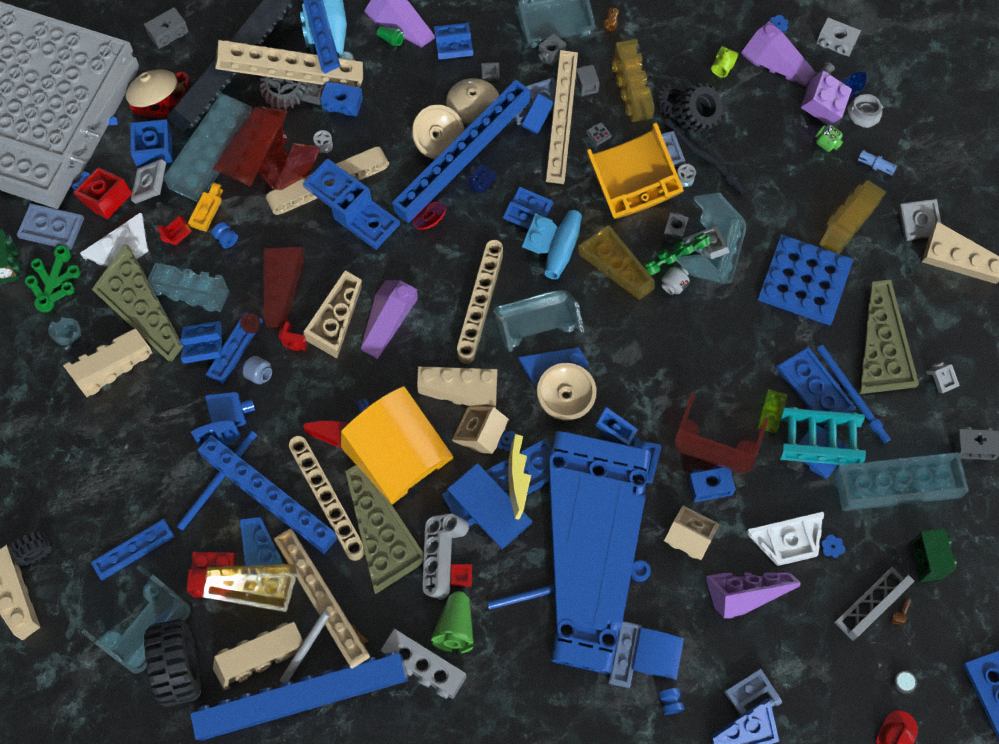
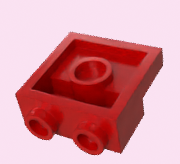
(199, 566)

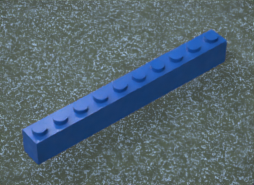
(461, 151)
(298, 696)

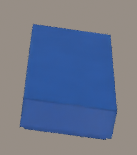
(537, 114)

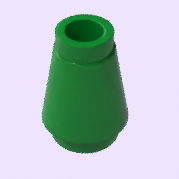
(391, 35)

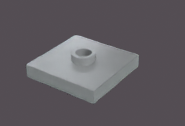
(148, 181)
(919, 218)

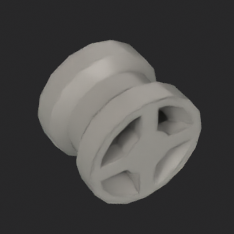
(321, 137)
(687, 171)

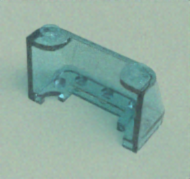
(561, 17)

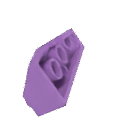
(402, 16)
(774, 51)
(387, 313)
(741, 594)

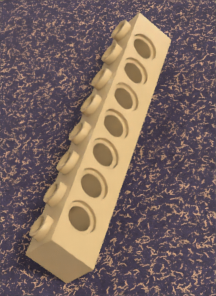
(284, 64)

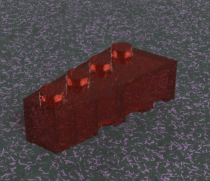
(249, 147)
(280, 280)

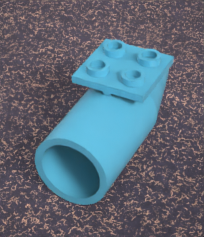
(337, 21)

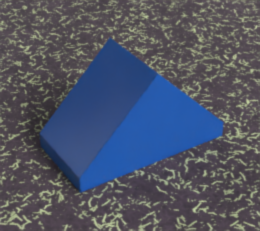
(615, 428)

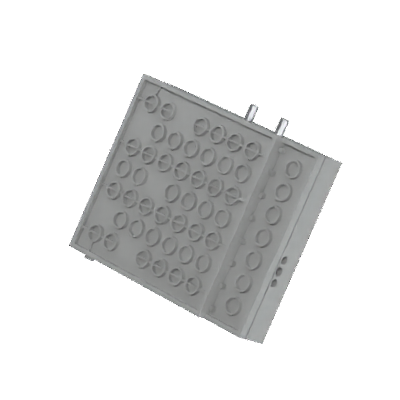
(54, 100)

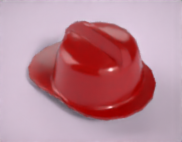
(898, 729)

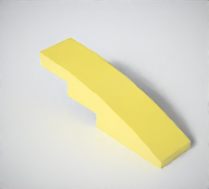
(517, 479)

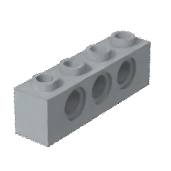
(454, 676)

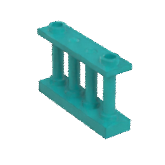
(813, 453)

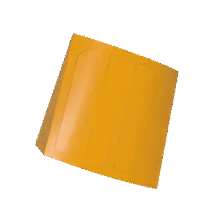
(636, 174)
(394, 444)

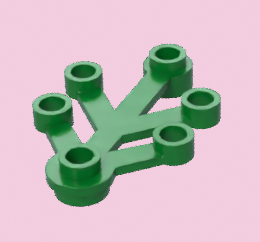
(680, 248)
(53, 280)

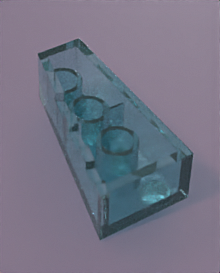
(189, 287)

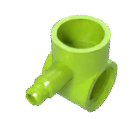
(724, 62)

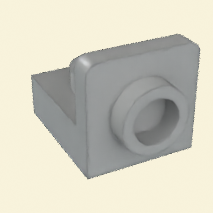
(944, 376)

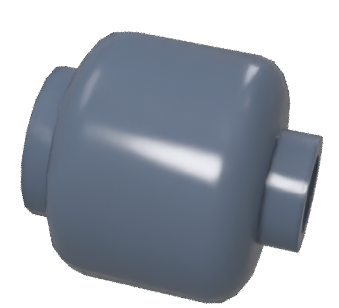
(257, 370)

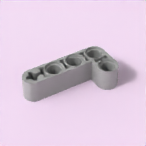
(437, 552)

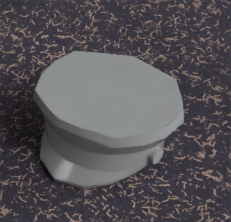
(865, 110)

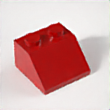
(103, 192)

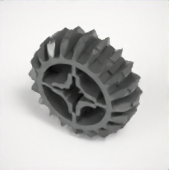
(288, 91)

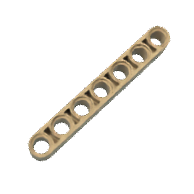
(358, 166)
(480, 309)
(332, 504)

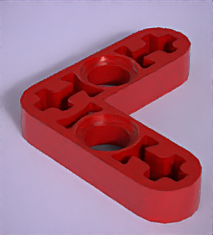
(169, 103)

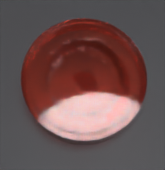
(250, 323)

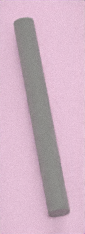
(305, 646)

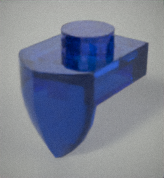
(855, 82)
(482, 179)

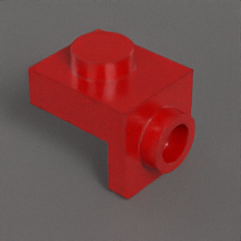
(175, 231)
(292, 340)

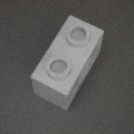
(838, 37)

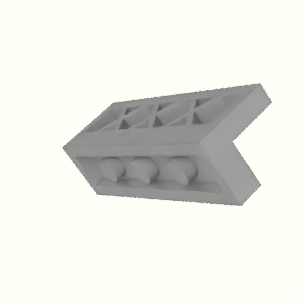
(882, 605)

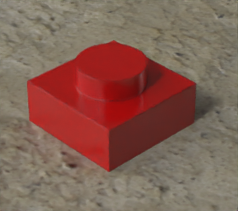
(461, 575)

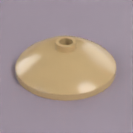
(151, 87)
(469, 106)
(439, 120)
(571, 380)

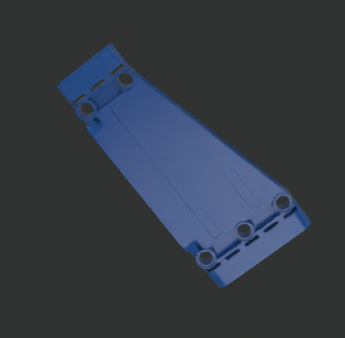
(593, 543)

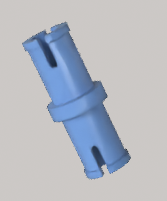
(877, 162)

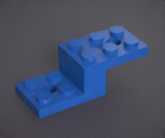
(351, 204)

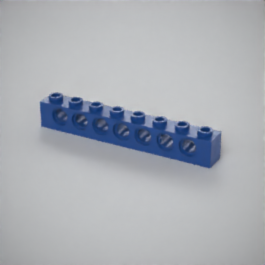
(267, 494)

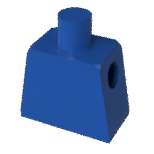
(228, 407)

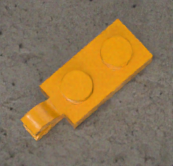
(206, 208)

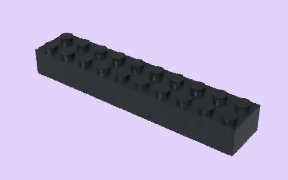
(212, 80)

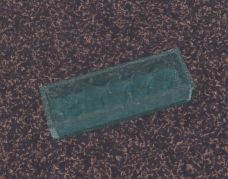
(193, 168)
(901, 481)

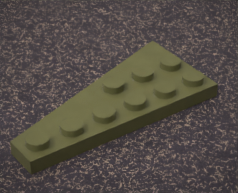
(132, 297)
(886, 349)
(385, 538)

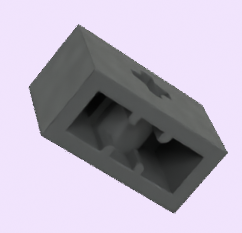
(166, 28)
(968, 440)

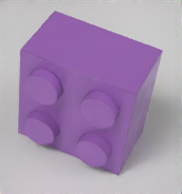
(826, 98)

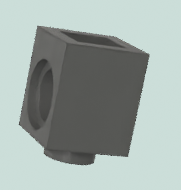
(550, 49)
(587, 80)
(672, 234)

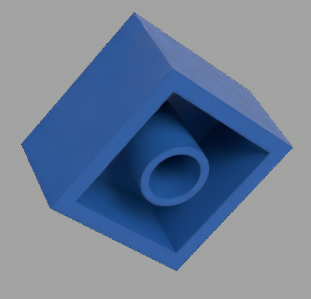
(151, 142)

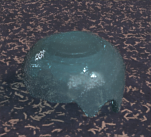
(65, 331)

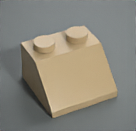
(481, 429)
(691, 533)

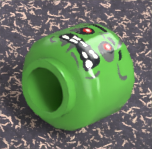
(829, 138)

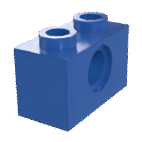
(350, 97)
(702, 491)

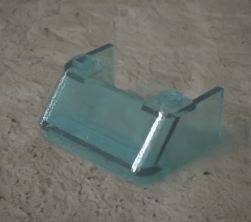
(732, 226)
(537, 315)
(129, 647)

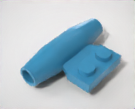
(556, 241)

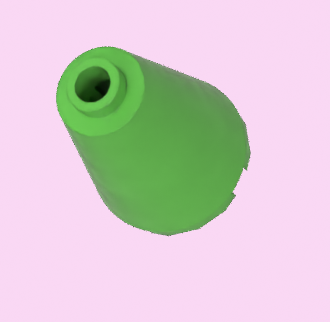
(454, 625)

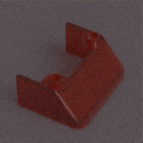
(285, 169)
(737, 460)

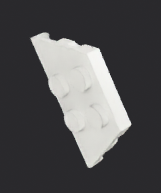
(130, 233)
(789, 539)

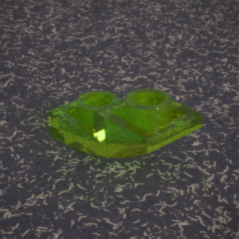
(772, 410)

